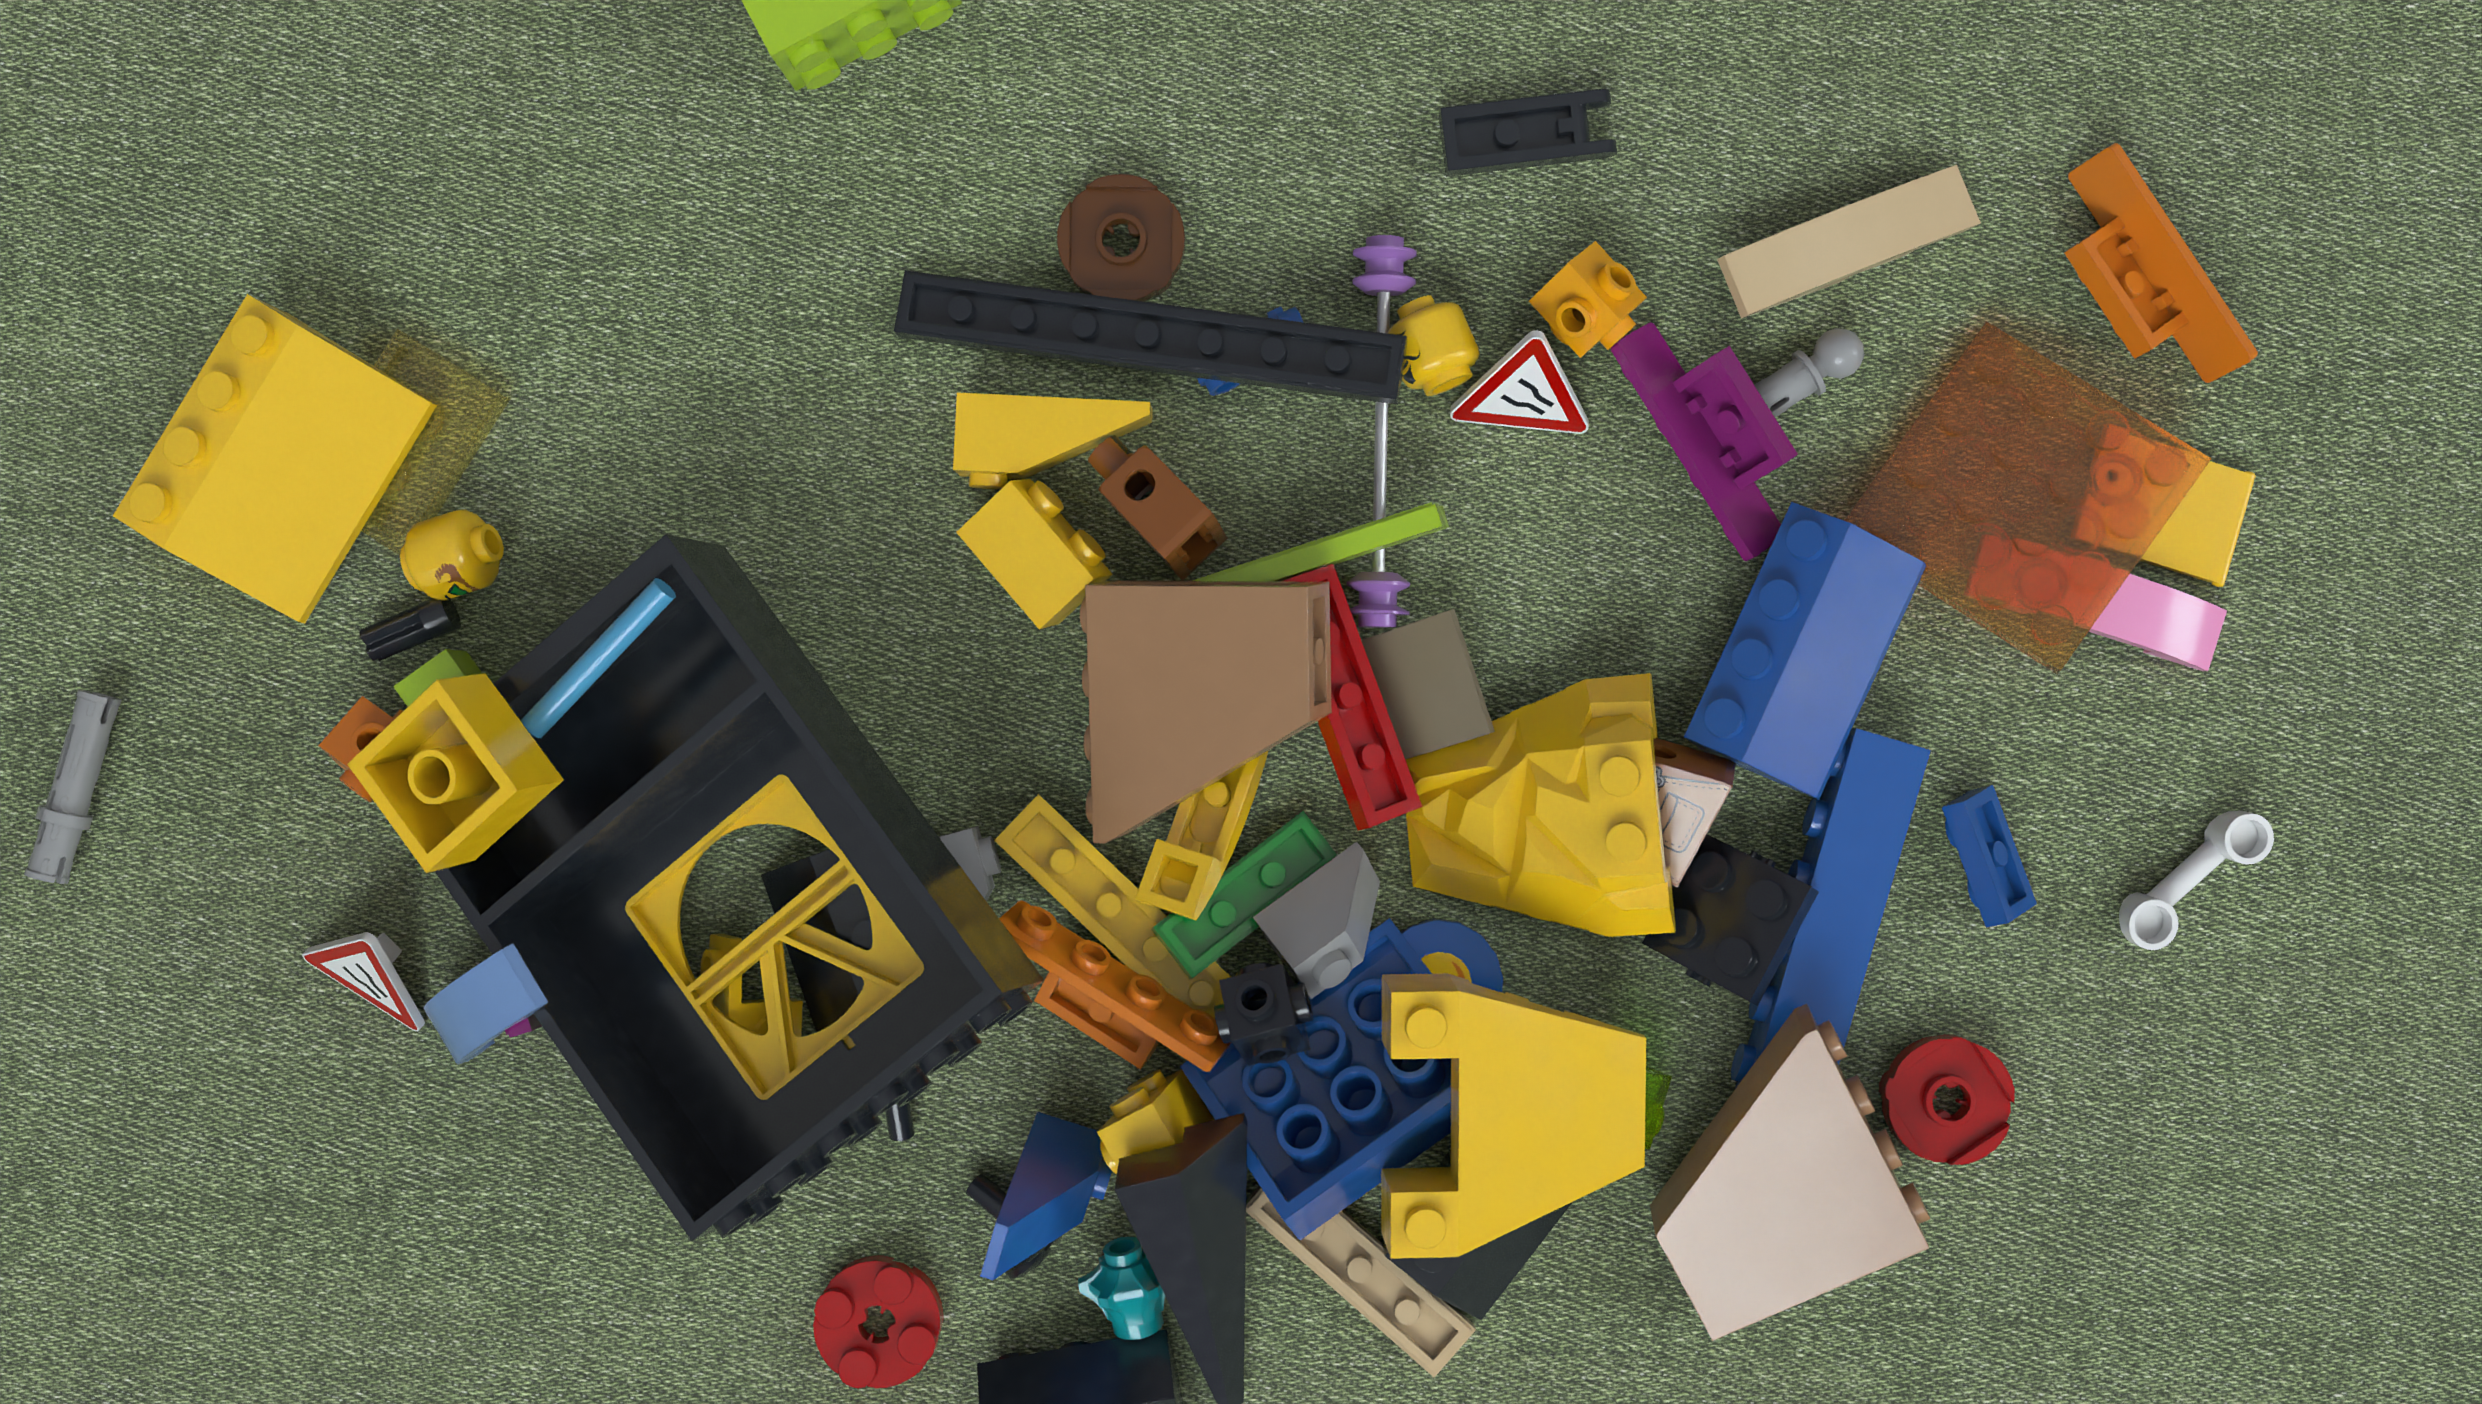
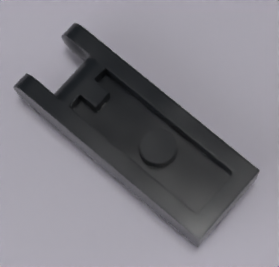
(1522, 133)

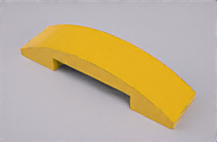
(1200, 843)

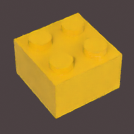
(455, 771)

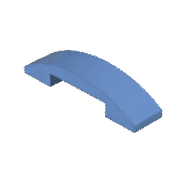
(484, 1004)

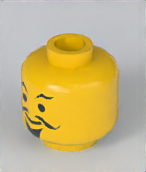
(1437, 346)

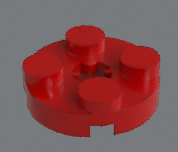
(1936, 1135)
(861, 1356)

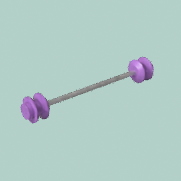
(1382, 278)

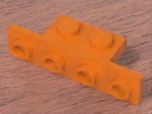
(2147, 272)
(1109, 999)

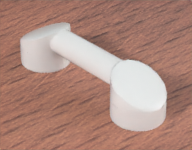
(2234, 835)

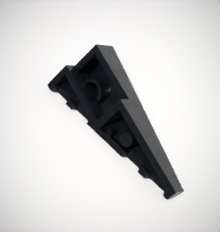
(1192, 1228)

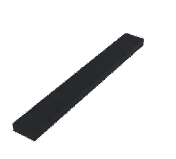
(1152, 337)

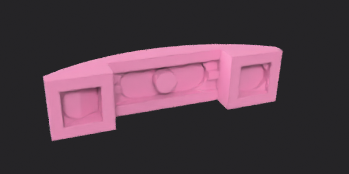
(2162, 622)

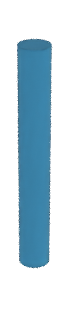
(598, 658)

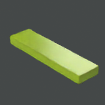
(1339, 546)

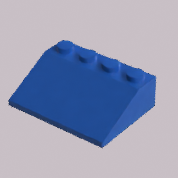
(1343, 1108)

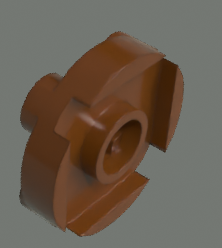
(1147, 213)

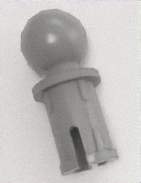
(1834, 355)

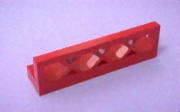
(1359, 727)

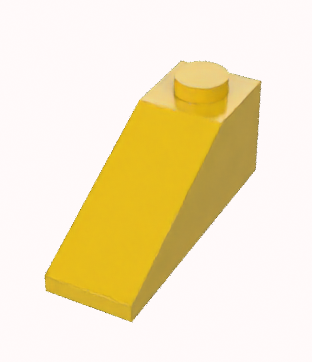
(1025, 435)

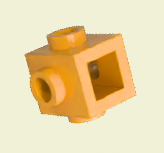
(1589, 301)

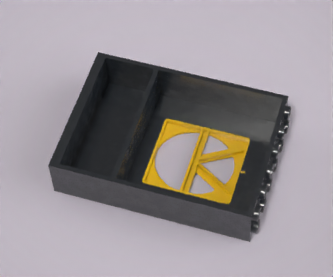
(670, 749)

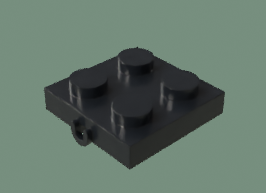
(1733, 919)

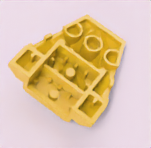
(1551, 813)

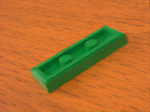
(1243, 892)

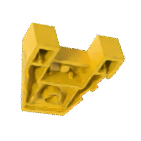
(1537, 1112)

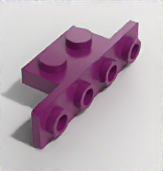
(1715, 429)

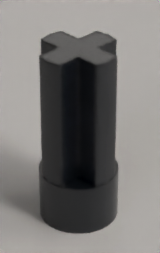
(410, 628)

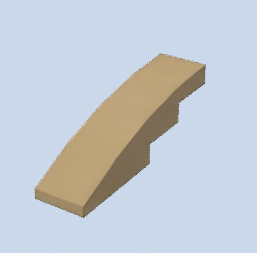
(1848, 241)

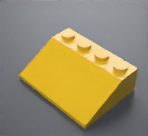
(274, 459)

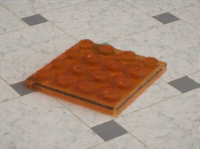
(2027, 495)

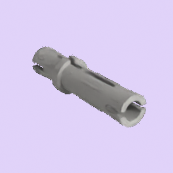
(72, 787)

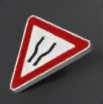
(1524, 392)
(366, 969)

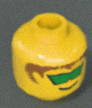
(451, 555)

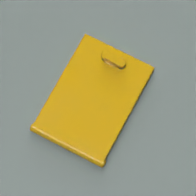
(2204, 526)

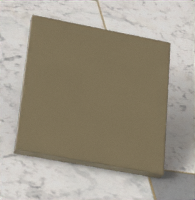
(1429, 684)

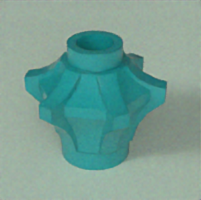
(1126, 1289)

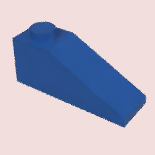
(1047, 1192)

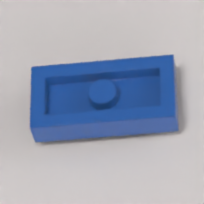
(1989, 856)

